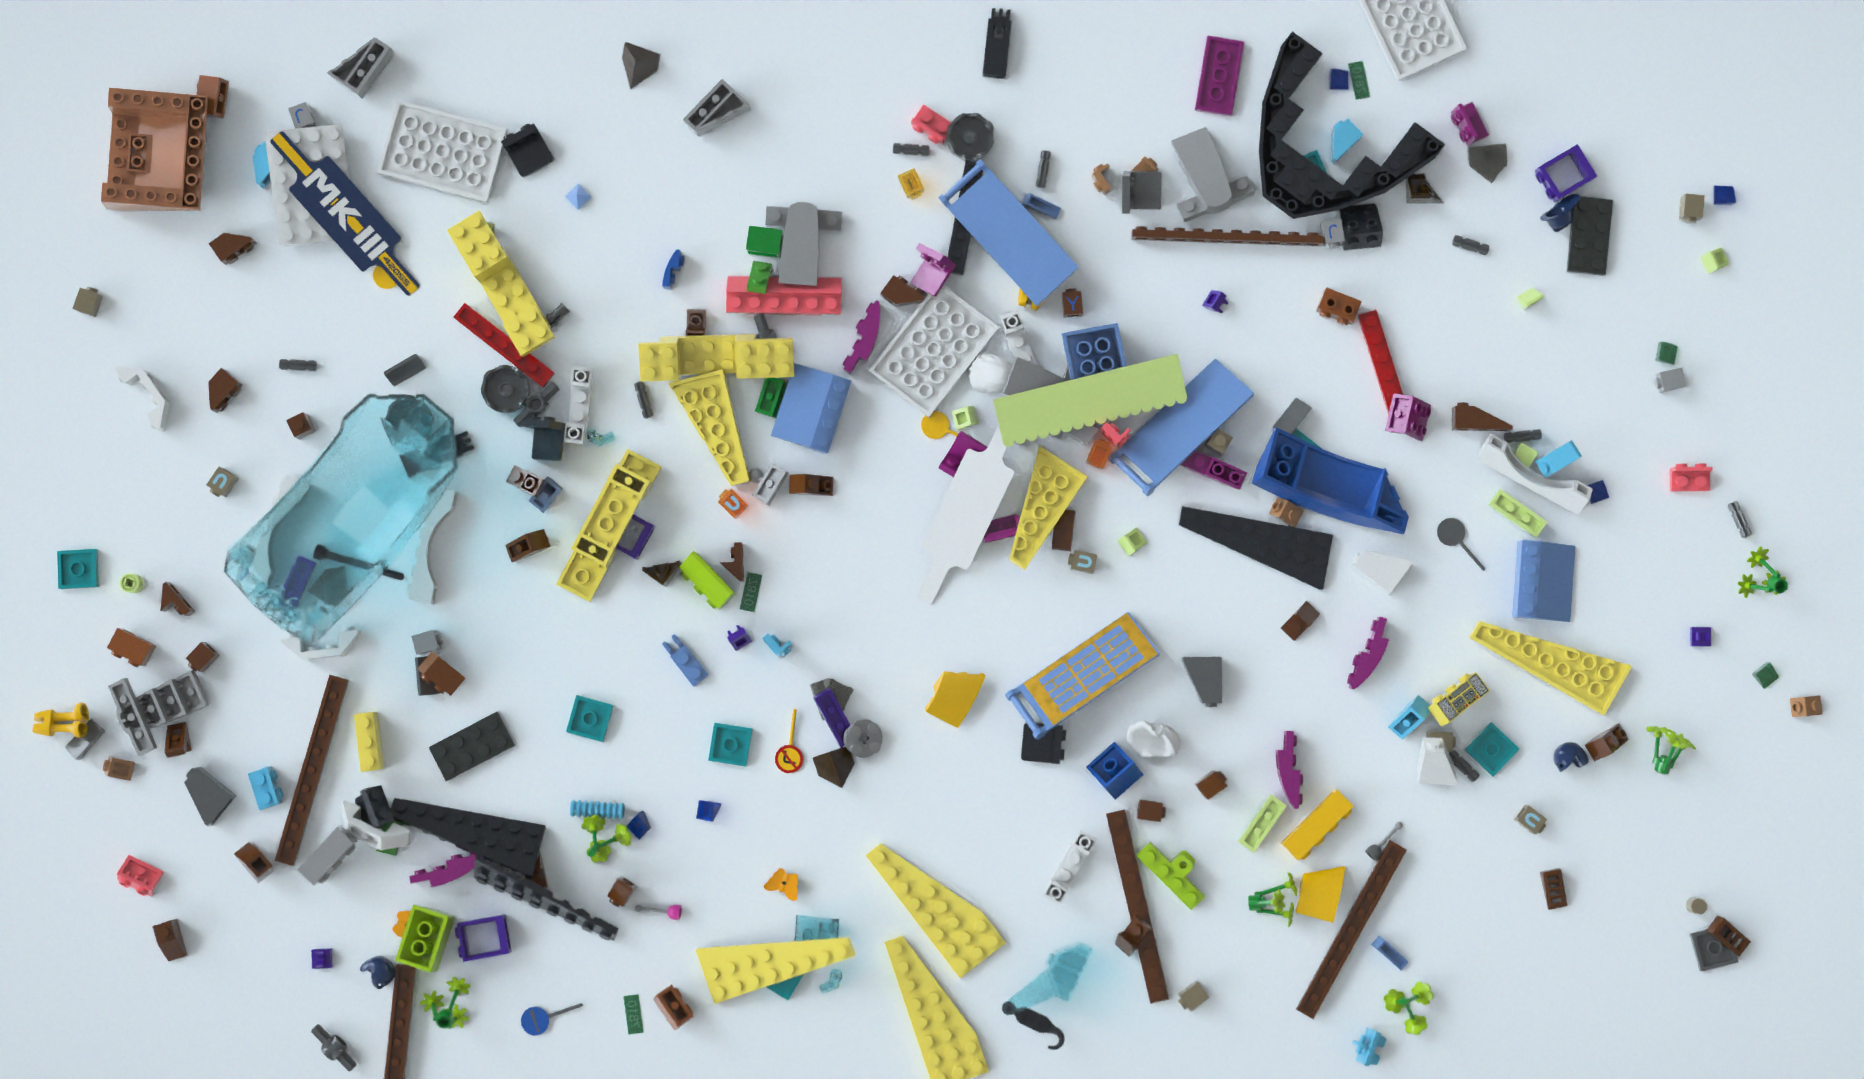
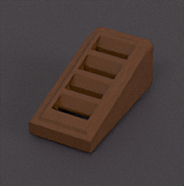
(1545, 883)
(1719, 927)

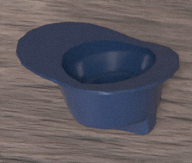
(1561, 213)

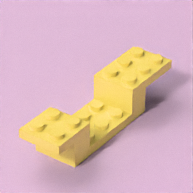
(502, 283)
(709, 353)
(607, 523)

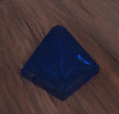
(1338, 79)
(1723, 195)
(1599, 492)
(707, 810)
(639, 825)

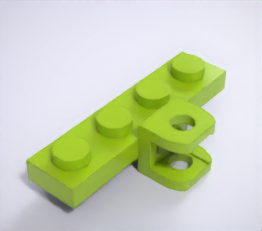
(1173, 873)

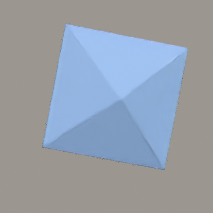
(578, 196)

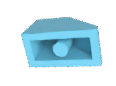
(1343, 138)
(261, 165)
(1558, 458)
(1410, 717)

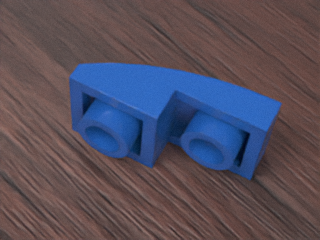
(674, 264)

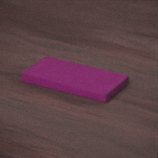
(1219, 75)

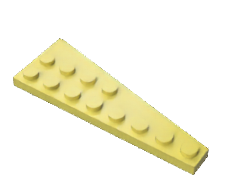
(1574, 672)
(749, 967)

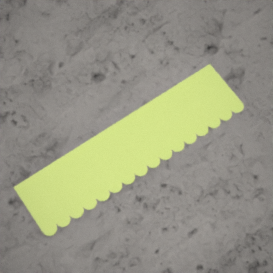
(1090, 399)

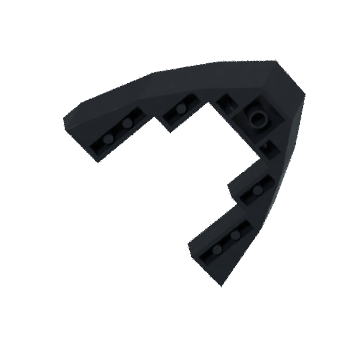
(1298, 184)

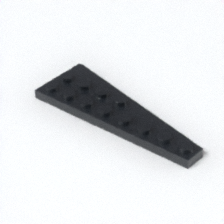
(1281, 547)
(499, 839)
(539, 897)

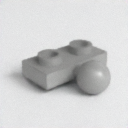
(769, 483)

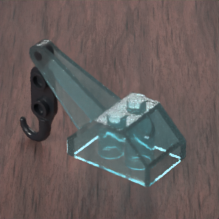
(1057, 980)

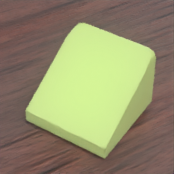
(1714, 260)
(1529, 298)
(965, 417)
(1525, 454)
(1132, 541)

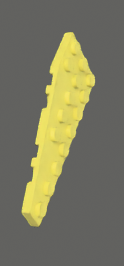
(949, 921)
(943, 1034)

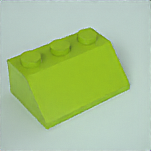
(706, 581)
(425, 938)

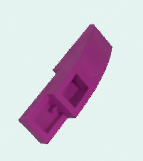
(868, 331)
(1215, 469)
(1364, 662)
(1289, 778)
(456, 868)

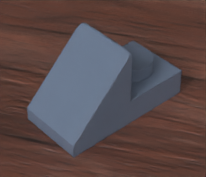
(546, 495)

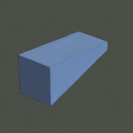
(1041, 205)
(1390, 953)

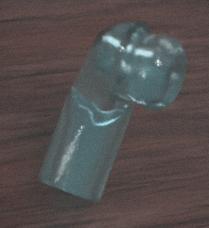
(599, 439)
(833, 983)

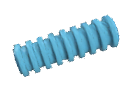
(601, 809)

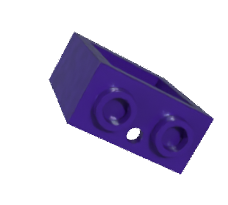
(1580, 162)
(642, 540)
(503, 935)

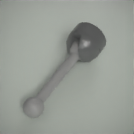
(1375, 851)

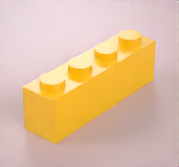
(1317, 824)

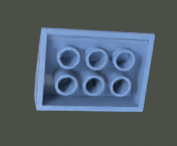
(1093, 350)
(811, 408)
(1543, 581)

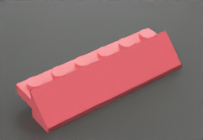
(785, 298)

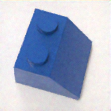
(1114, 770)

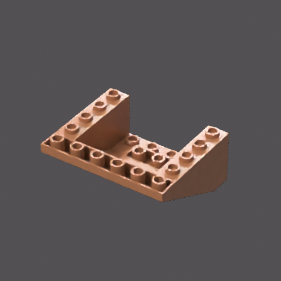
(155, 151)

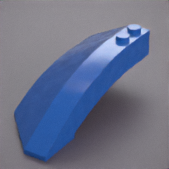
(1329, 484)

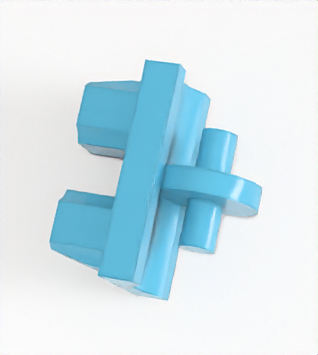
(1367, 1045)

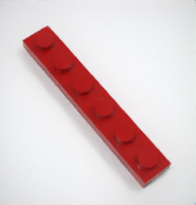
(503, 345)
(1380, 356)

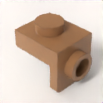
(1100, 182)
(1286, 511)
(1806, 706)

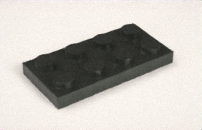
(1590, 236)
(471, 746)

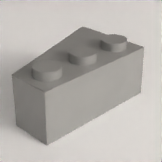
(362, 67)
(716, 108)
(328, 856)

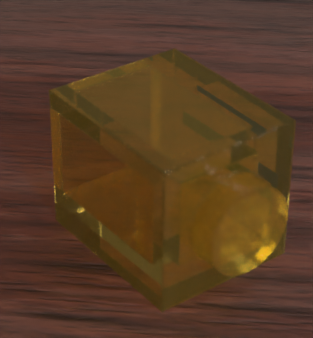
(911, 184)

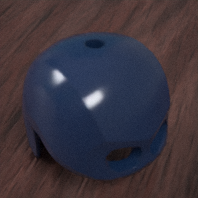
(1568, 753)
(381, 970)

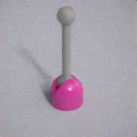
(674, 911)

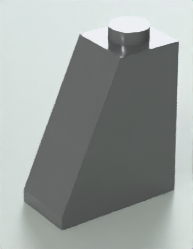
(1206, 678)
(208, 794)

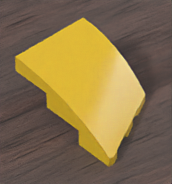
(954, 696)
(1320, 893)

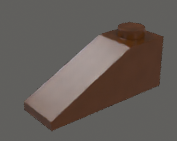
(1475, 419)

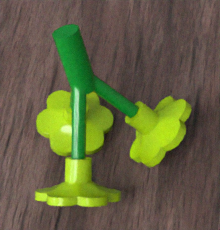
(598, 849)
(1395, 1001)

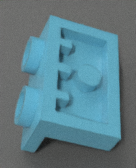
(774, 644)
(265, 787)

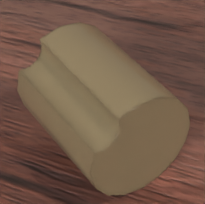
(1696, 905)

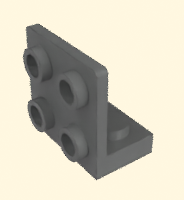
(1141, 190)

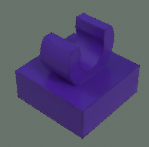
(1214, 301)
(1700, 636)
(739, 638)
(321, 958)

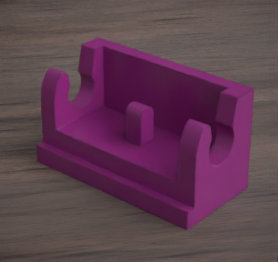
(1002, 528)

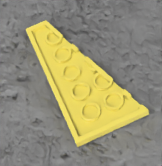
(712, 414)
(1047, 498)

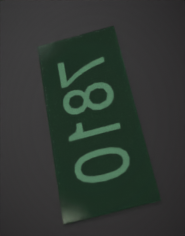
(1359, 80)
(750, 592)
(633, 1014)

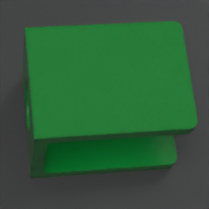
(764, 241)

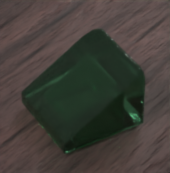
(1666, 353)
(1765, 675)

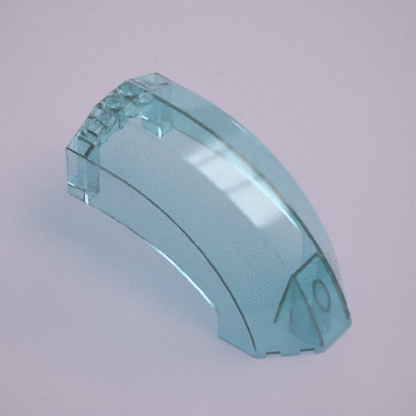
(354, 506)

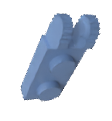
(686, 662)

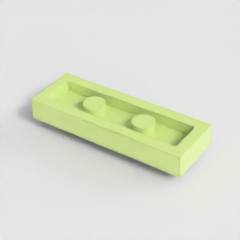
(1517, 513)
(1262, 823)

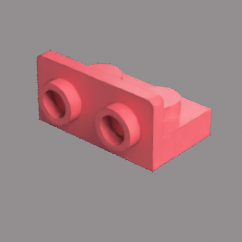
(931, 124)
(1110, 432)
(1690, 478)
(139, 876)

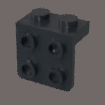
(527, 150)
(1361, 227)
(547, 437)
(1045, 749)
(374, 807)

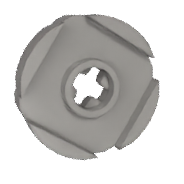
(871, 745)

